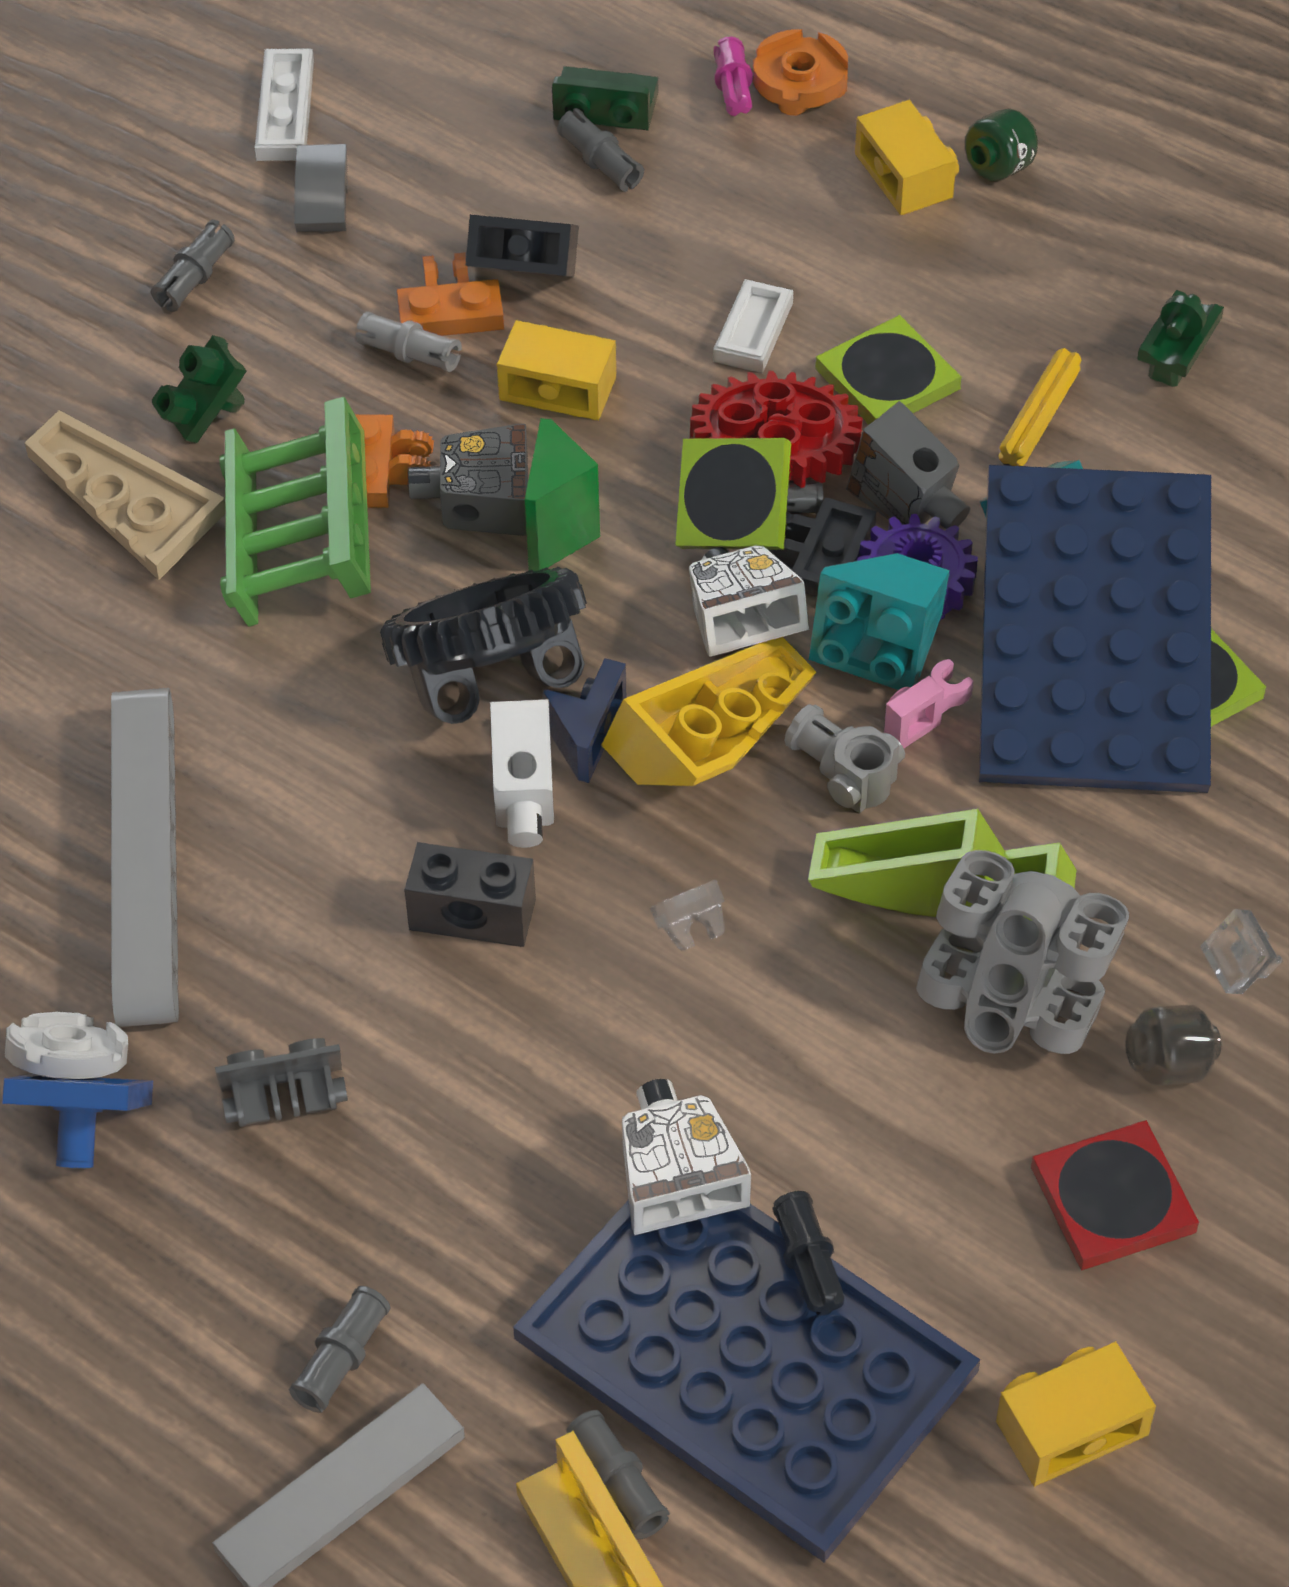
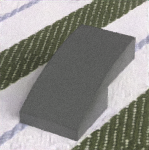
(320, 188)

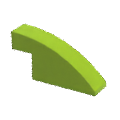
(911, 860)

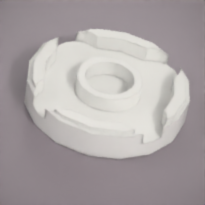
(66, 1046)

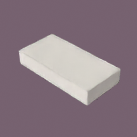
(753, 326)

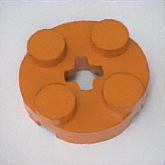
(820, 82)

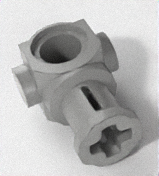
(856, 760)

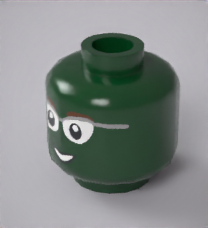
(1003, 141)

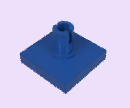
(77, 1107)

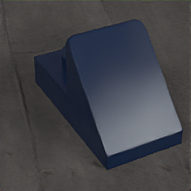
(583, 722)

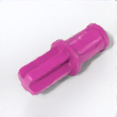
(733, 75)

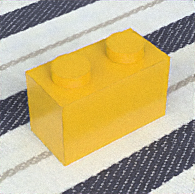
(906, 157)
(557, 370)
(1074, 1412)

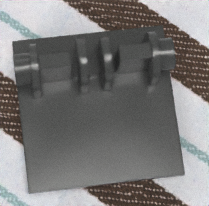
(306, 1061)

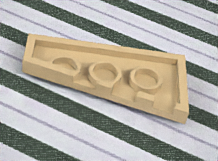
(131, 496)

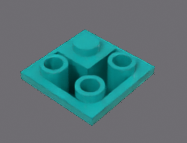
(878, 618)

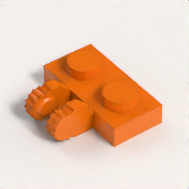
(455, 306)
(390, 455)

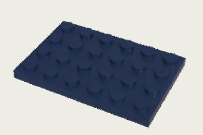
(1097, 629)
(728, 1369)

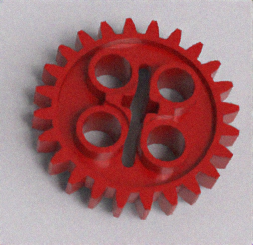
(816, 421)

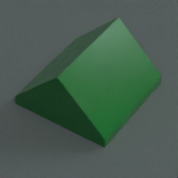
(560, 498)

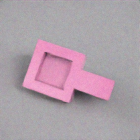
(919, 709)

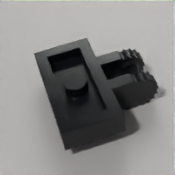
(824, 541)

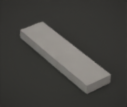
(339, 1490)

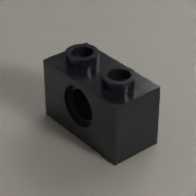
(522, 245)
(470, 894)

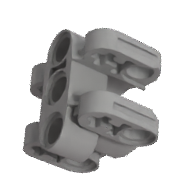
(1019, 964)

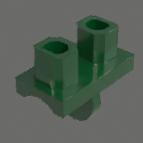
(1178, 337)
(206, 388)

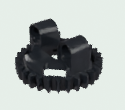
(486, 626)

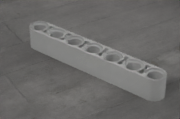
(143, 859)

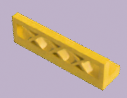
(583, 1523)

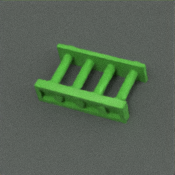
(342, 519)

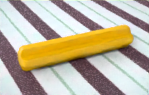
(1040, 408)

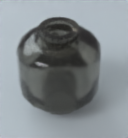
(1173, 1044)

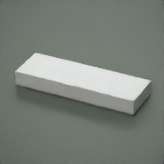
(284, 103)

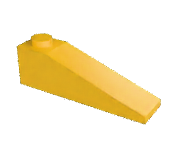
(706, 716)

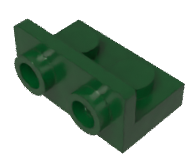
(606, 97)

